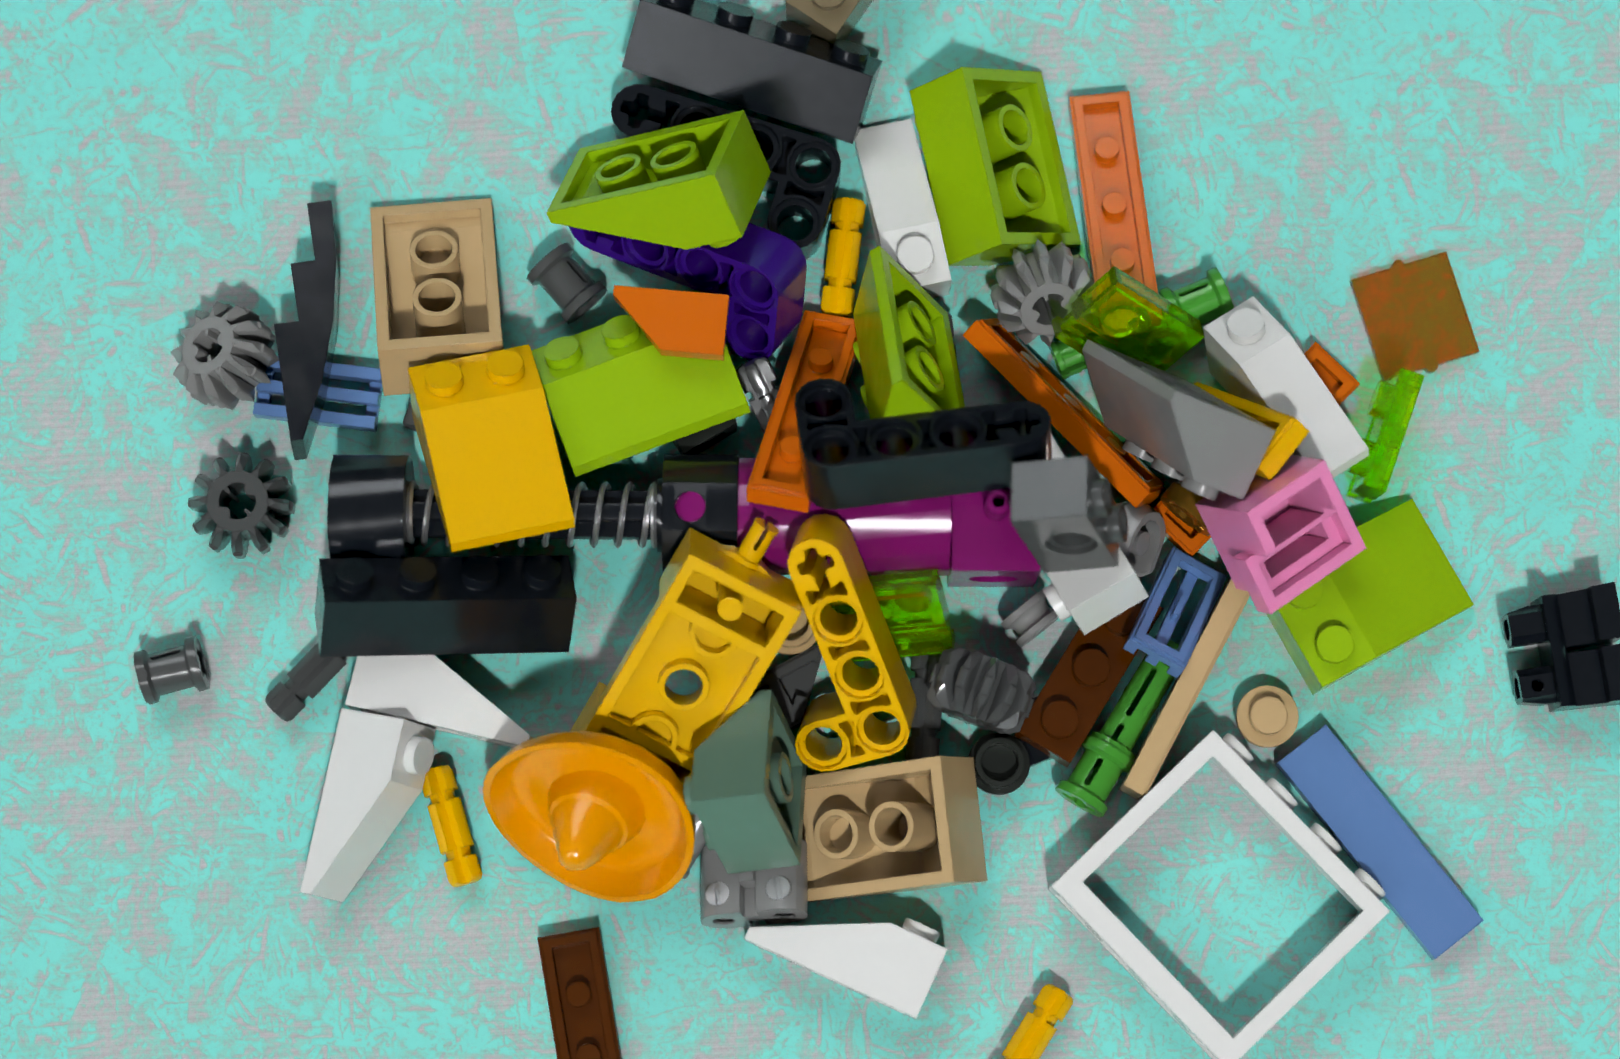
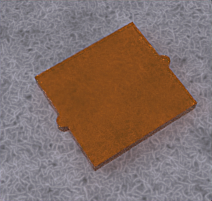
(1414, 316)

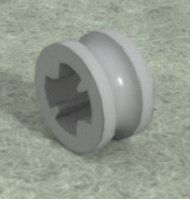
(1030, 619)

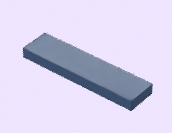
(1379, 842)

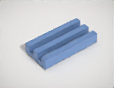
(371, 398)
(1157, 647)

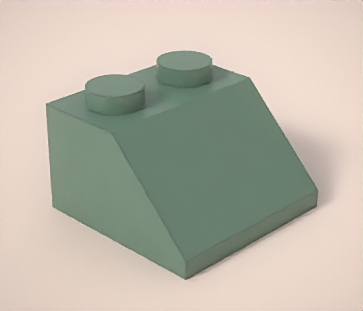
(750, 789)

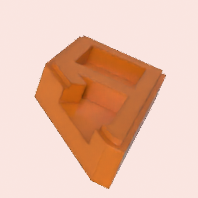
(678, 320)

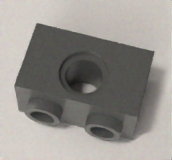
(1067, 514)

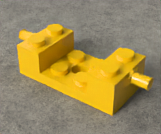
(713, 616)

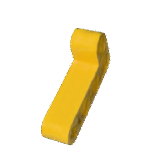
(841, 638)

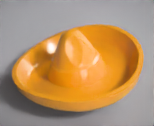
(593, 814)

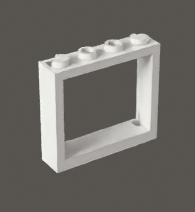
(1145, 968)

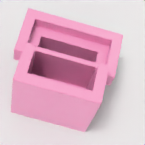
(1283, 532)

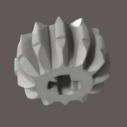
(1038, 290)
(224, 355)

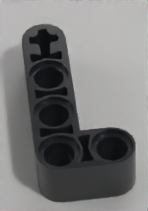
(788, 150)
(911, 454)

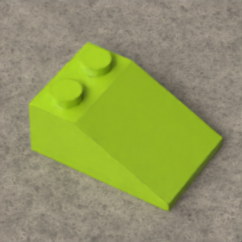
(668, 184)
(1371, 601)

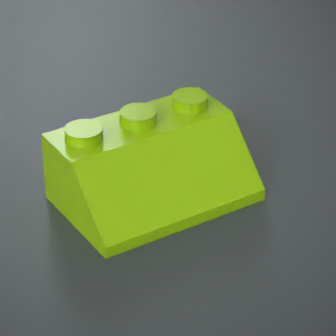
(993, 164)
(903, 344)
(623, 397)

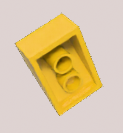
(490, 447)

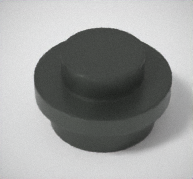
(1000, 763)

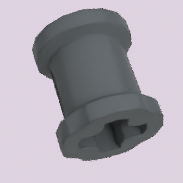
(567, 283)
(171, 670)

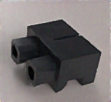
(1563, 624)

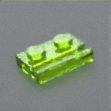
(1129, 320)
(1390, 412)
(913, 611)

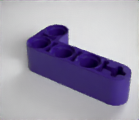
(758, 272)

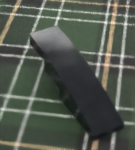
(309, 344)

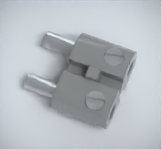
(751, 896)

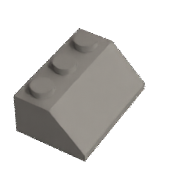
(1177, 424)

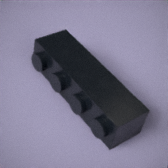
(755, 63)
(444, 605)

